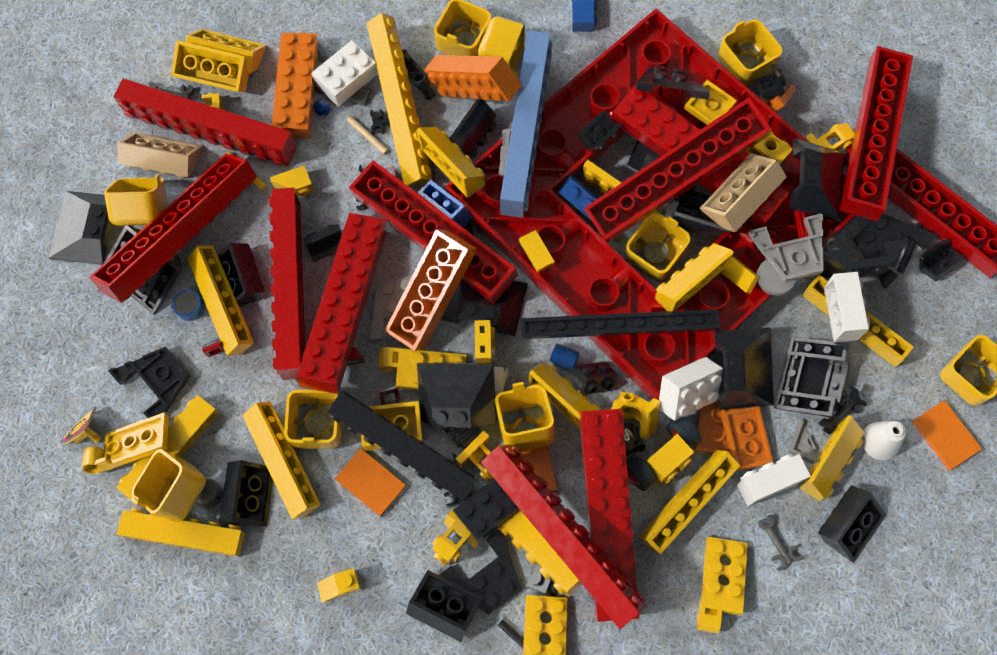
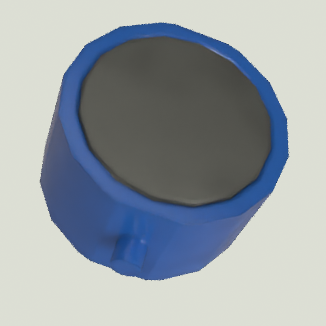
(188, 305)

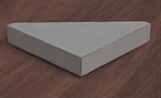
(504, 150)
(803, 444)

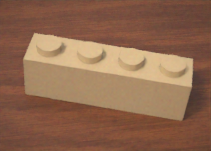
(158, 154)
(743, 191)

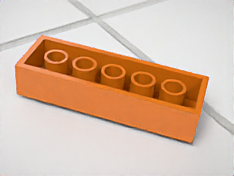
(473, 77)
(295, 83)
(430, 289)

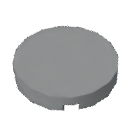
(771, 281)

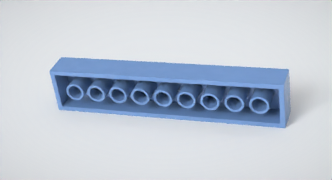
(526, 125)

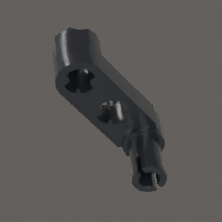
(418, 76)

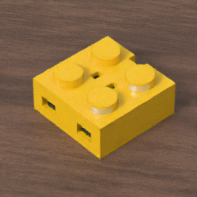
(483, 339)

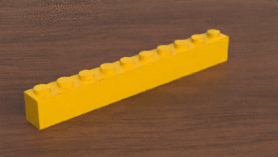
(399, 100)

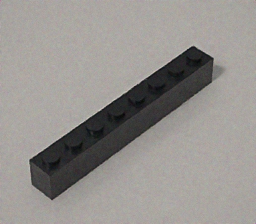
(402, 445)

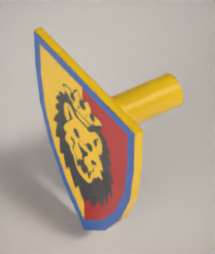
(81, 430)

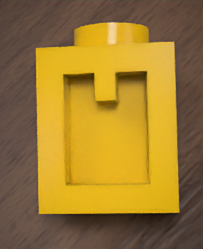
(213, 100)

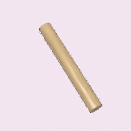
(363, 131)

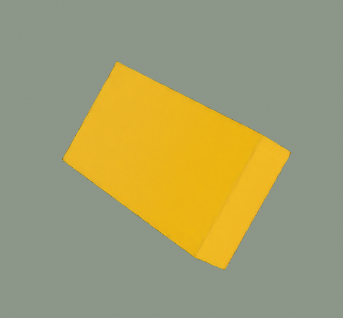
(536, 251)
(740, 275)

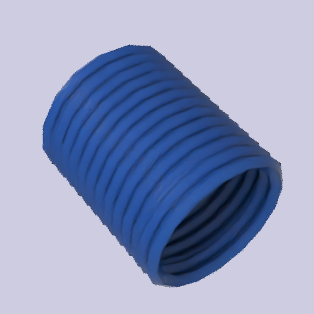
(564, 356)

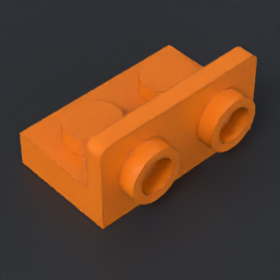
(780, 100)

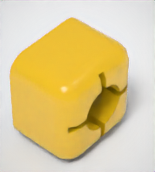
(464, 12)
(505, 40)
(762, 40)
(135, 200)
(655, 229)
(986, 351)
(521, 398)
(294, 400)
(161, 497)

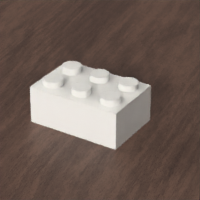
(345, 73)
(846, 307)
(690, 388)
(773, 479)

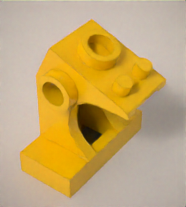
(842, 132)
(643, 411)
(475, 453)
(445, 549)

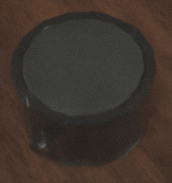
(210, 495)

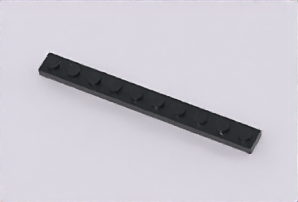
(620, 324)

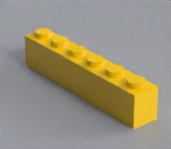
(220, 300)
(877, 337)
(181, 435)
(281, 460)
(688, 501)
(182, 534)
(540, 552)

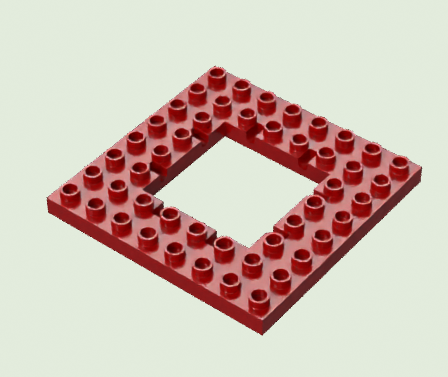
(586, 270)

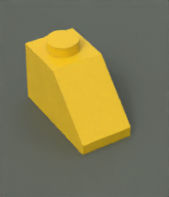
(294, 178)
(339, 585)

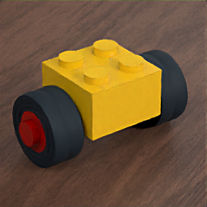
(672, 456)

